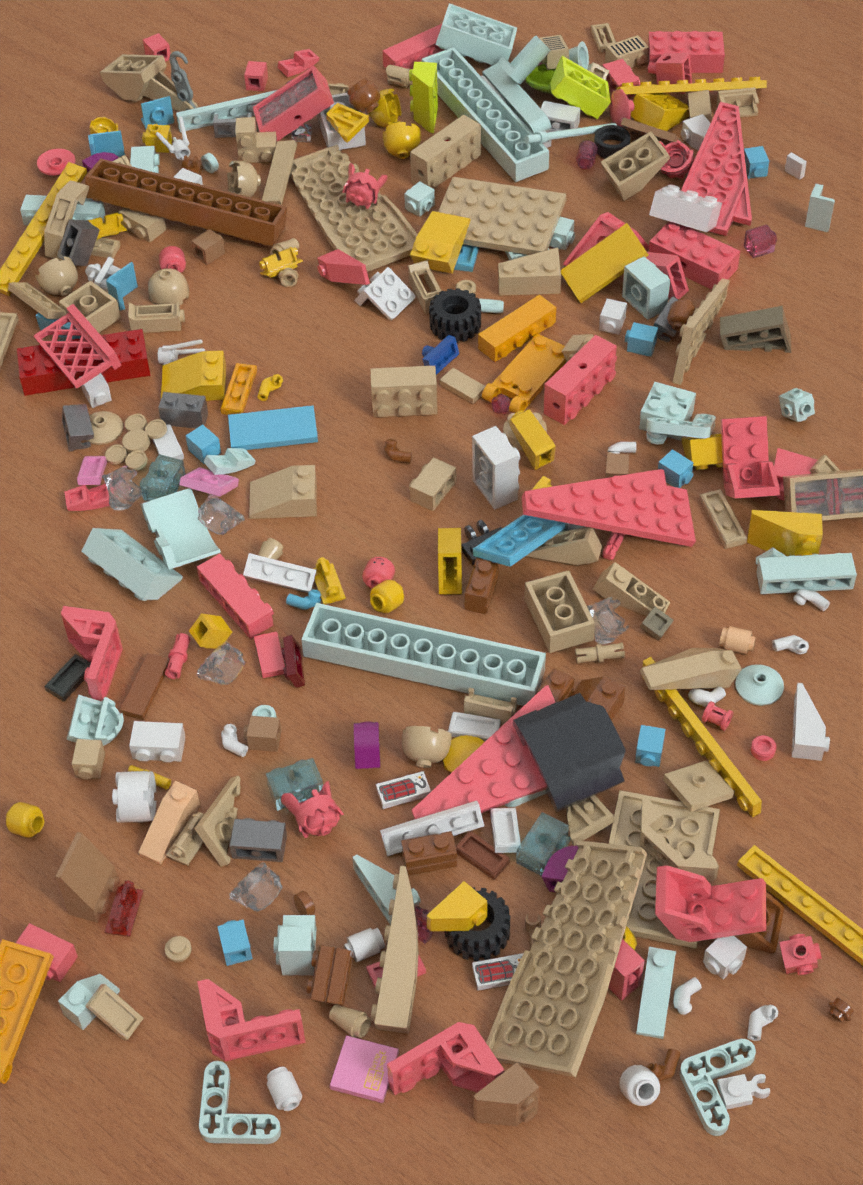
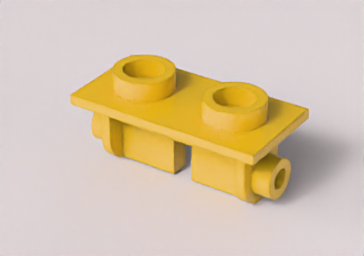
(111, 226)
(287, 260)
(328, 582)

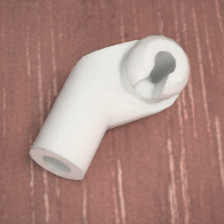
(622, 447)
(812, 596)
(791, 643)
(230, 741)
(683, 993)
(760, 1018)

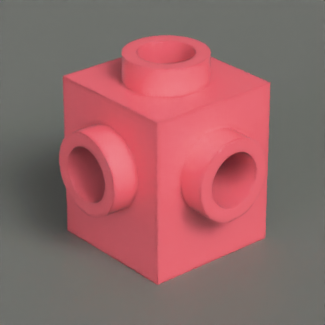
(796, 963)

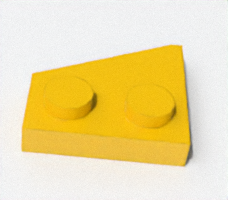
(346, 121)

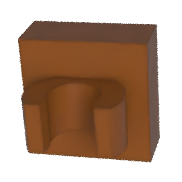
(192, 165)

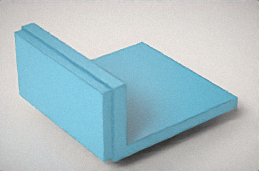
(157, 112)
(107, 142)
(122, 283)

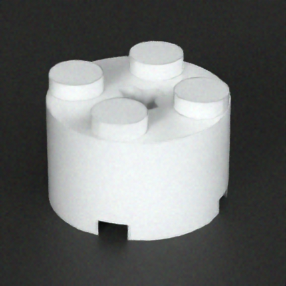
(135, 796)

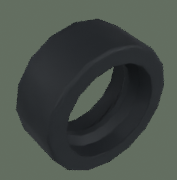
(611, 132)

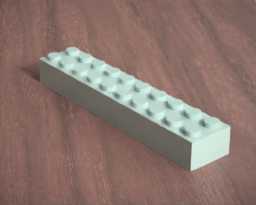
(501, 128)
(423, 654)

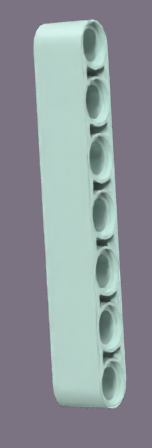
(517, 99)

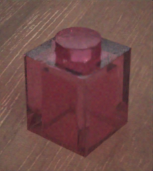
(760, 241)

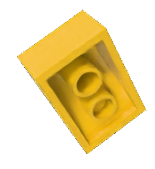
(659, 110)
(440, 241)
(196, 375)
(786, 531)

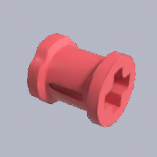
(717, 716)

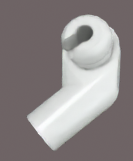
(703, 697)

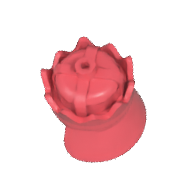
(680, 160)
(362, 188)
(315, 814)

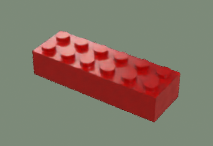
(42, 375)

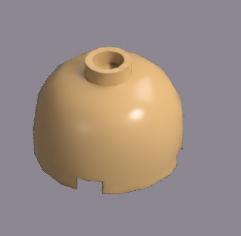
(243, 178)
(58, 276)
(168, 287)
(425, 745)

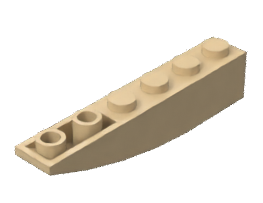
(398, 962)

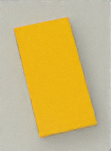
(603, 263)

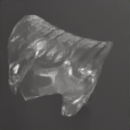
(121, 489)
(219, 515)
(607, 623)
(222, 665)
(257, 888)

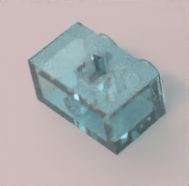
(162, 477)
(294, 779)
(541, 842)

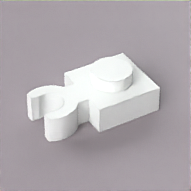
(738, 1092)

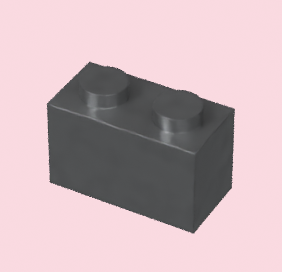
(78, 241)
(183, 410)
(258, 840)

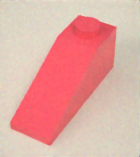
(342, 268)

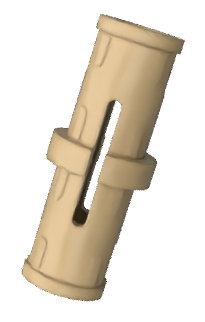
(600, 653)

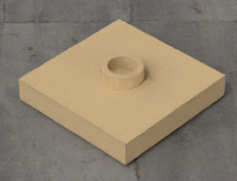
(698, 786)

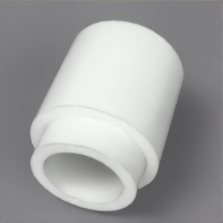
(365, 944)
(283, 1089)

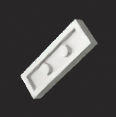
(279, 573)

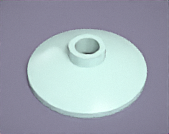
(759, 692)

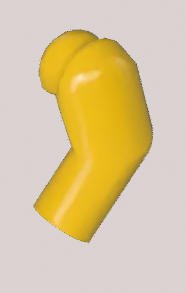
(269, 385)

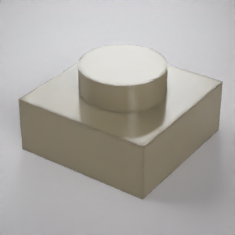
(656, 623)

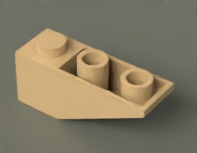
(629, 590)

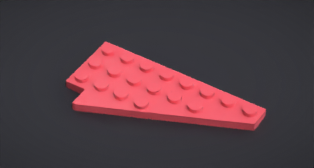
(621, 504)
(493, 773)

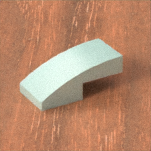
(233, 461)

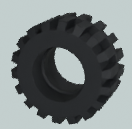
(455, 314)
(488, 941)

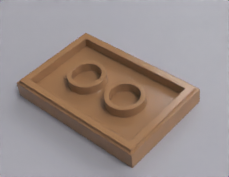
(642, 129)

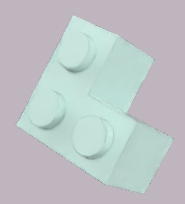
(296, 944)

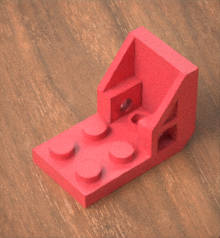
(602, 228)
(746, 458)
(97, 641)
(705, 912)
(233, 1037)
(455, 1046)

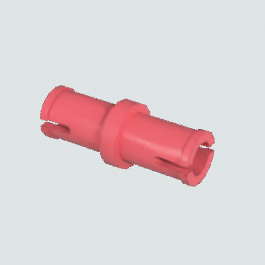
(177, 656)

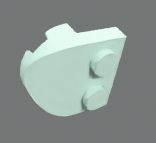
(95, 720)

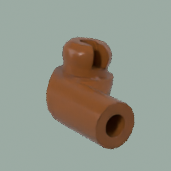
(395, 454)
(667, 1069)

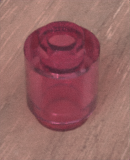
(586, 154)

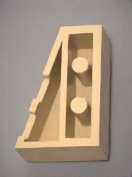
(531, 274)

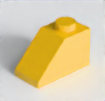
(458, 910)

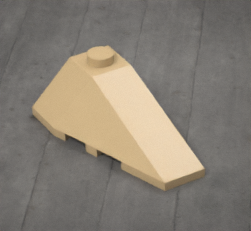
(693, 670)

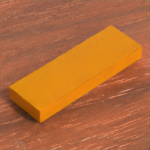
(238, 389)

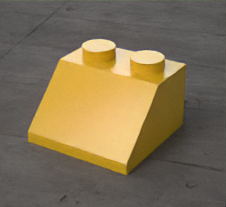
(703, 451)

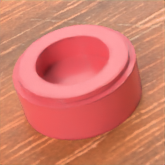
(763, 748)

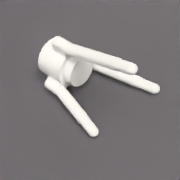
(179, 147)
(169, 354)

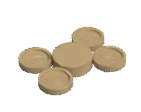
(136, 441)

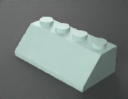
(130, 563)

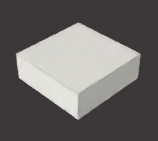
(795, 166)

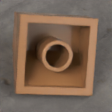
(507, 1099)

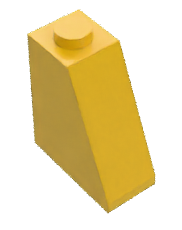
(533, 438)
(449, 561)

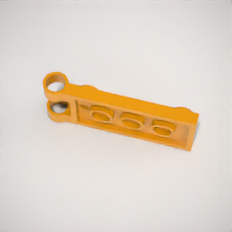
(527, 373)
(21, 981)

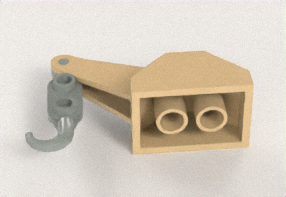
(144, 75)

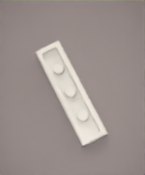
(457, 819)

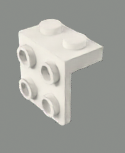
(386, 293)

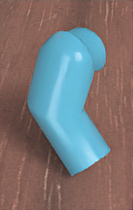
(305, 602)

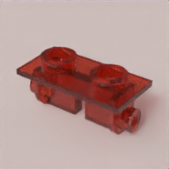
(124, 910)

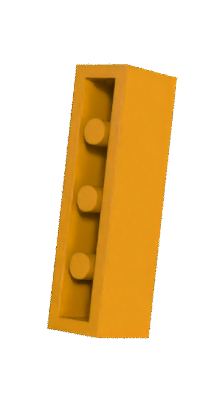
(517, 328)

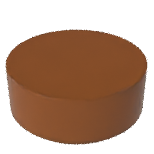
(304, 903)

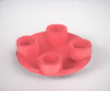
(620, 107)

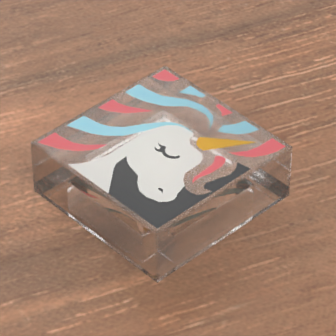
(303, 133)

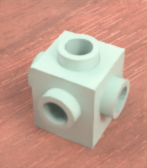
(797, 404)

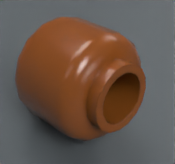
(679, 313)

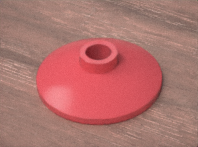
(54, 161)

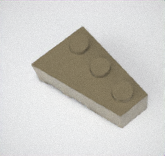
(756, 329)

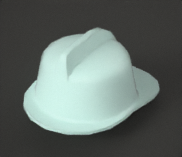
(580, 55)

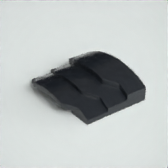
(573, 749)

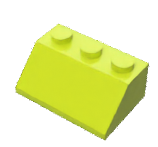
(580, 88)
(424, 94)

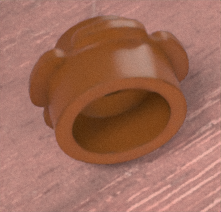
(840, 1010)

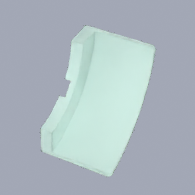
(526, 60)
(178, 531)

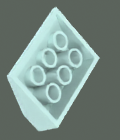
(476, 35)

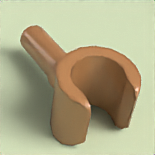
(530, 927)

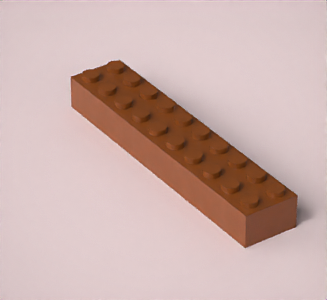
(186, 202)

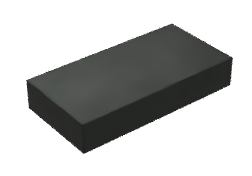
(68, 678)

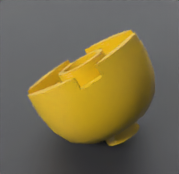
(388, 109)
(401, 139)

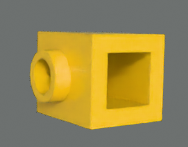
(150, 139)
(210, 631)

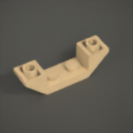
(62, 211)
(658, 848)

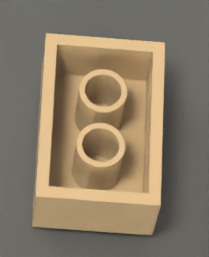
(404, 391)
(559, 611)

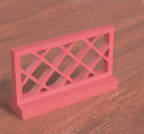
(88, 334)

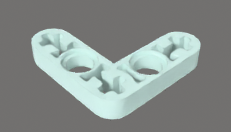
(700, 427)
(703, 1080)
(226, 1122)

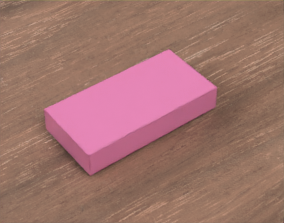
(91, 470)

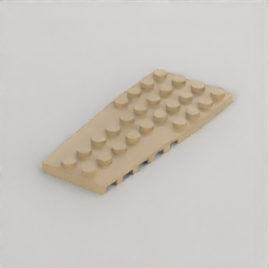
(368, 235)
(570, 965)

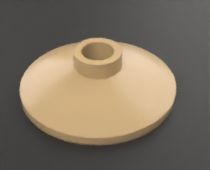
(106, 427)

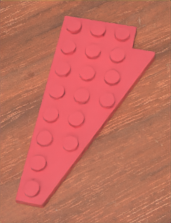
(721, 169)

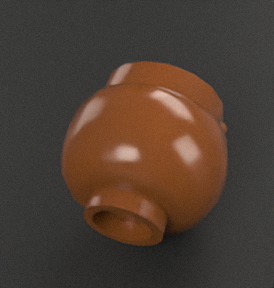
(364, 96)

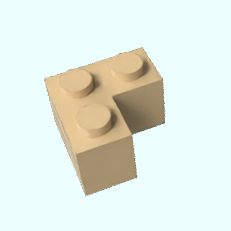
(254, 145)

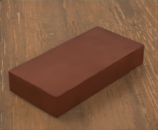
(482, 855)

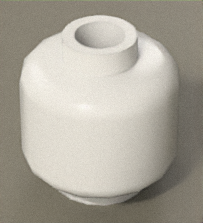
(639, 1085)

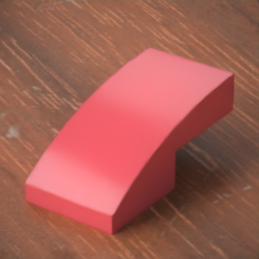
(302, 61)
(83, 499)

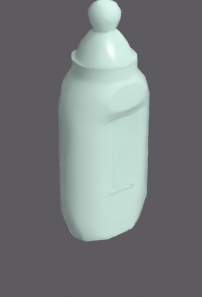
(491, 306)

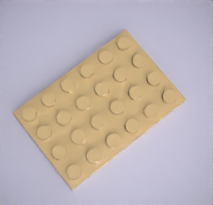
(504, 214)
(682, 831)

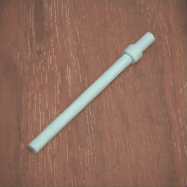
(543, 136)

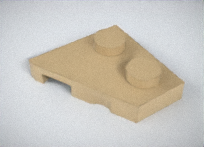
(587, 819)

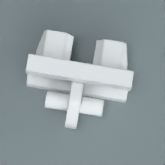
(100, 275)

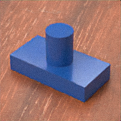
(441, 354)

